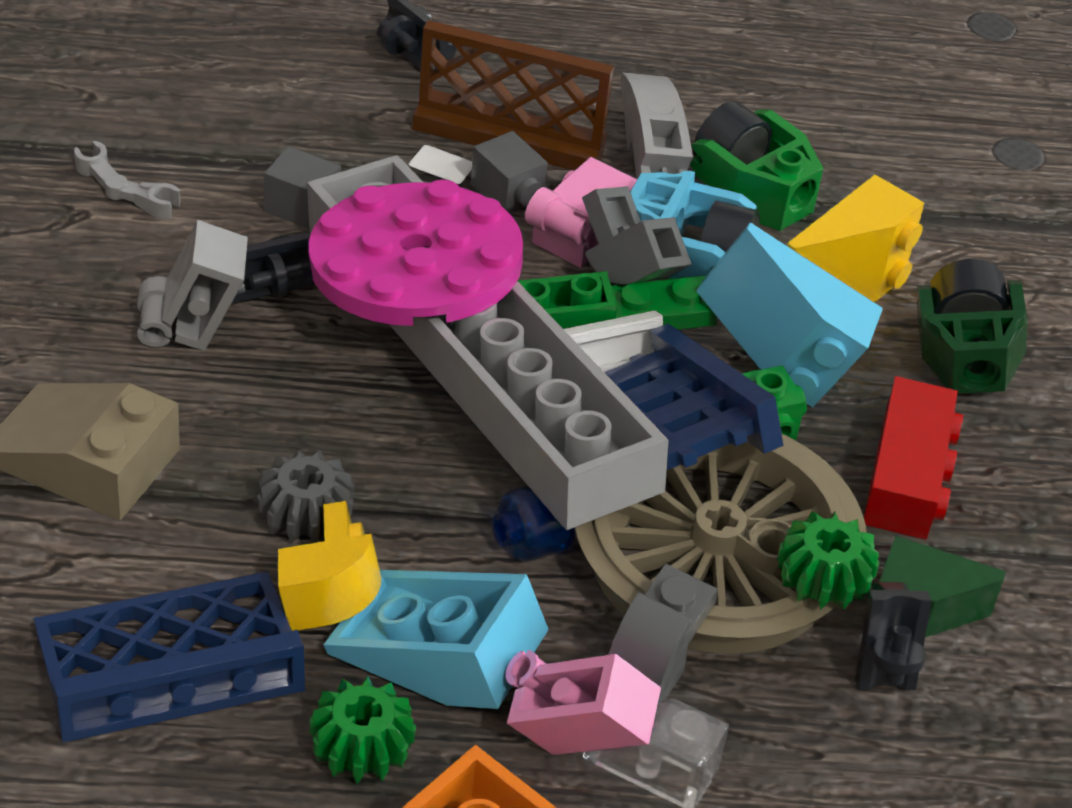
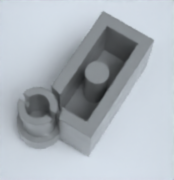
(196, 289)

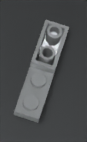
(655, 124)

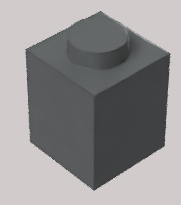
(508, 171)
(287, 184)

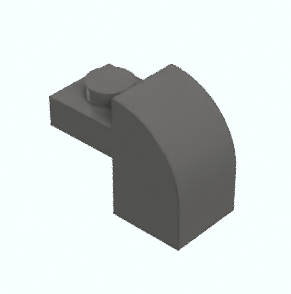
(631, 247)
(662, 624)

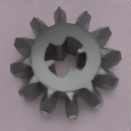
(295, 492)

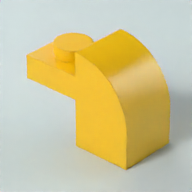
(329, 578)

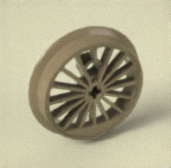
(724, 541)

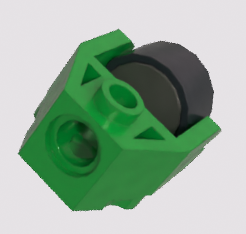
(761, 159)

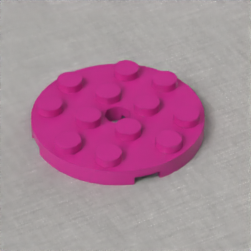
(375, 262)

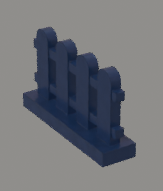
(697, 399)

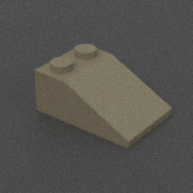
(91, 442)

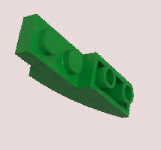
(592, 299)

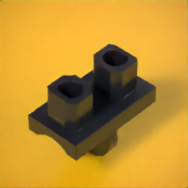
(403, 32)
(276, 267)
(893, 636)

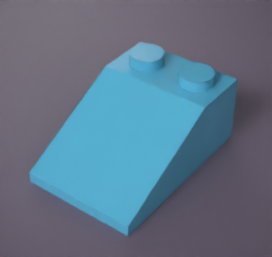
(789, 311)
(444, 633)

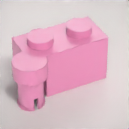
(561, 216)
(581, 703)

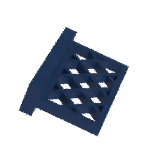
(173, 681)

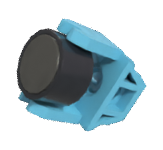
(716, 210)

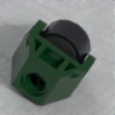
(967, 306)

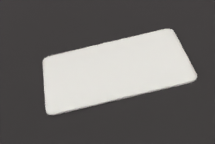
(441, 164)

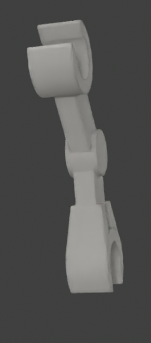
(151, 197)

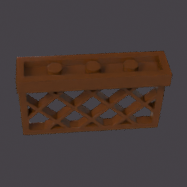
(473, 122)

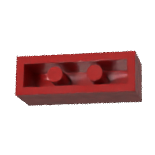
(914, 459)

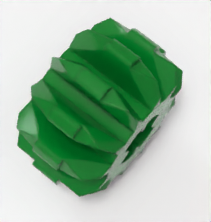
(828, 560)
(362, 729)

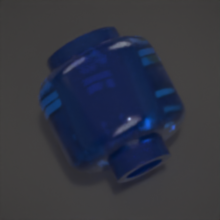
(529, 527)

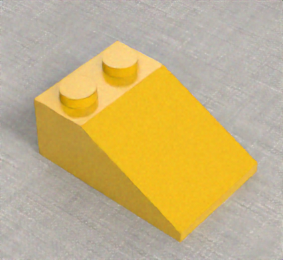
(865, 238)

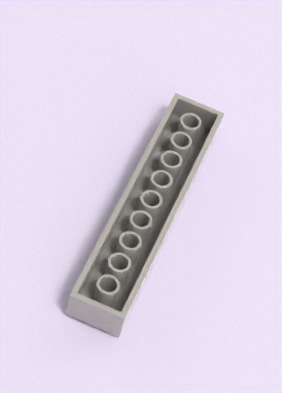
(528, 388)

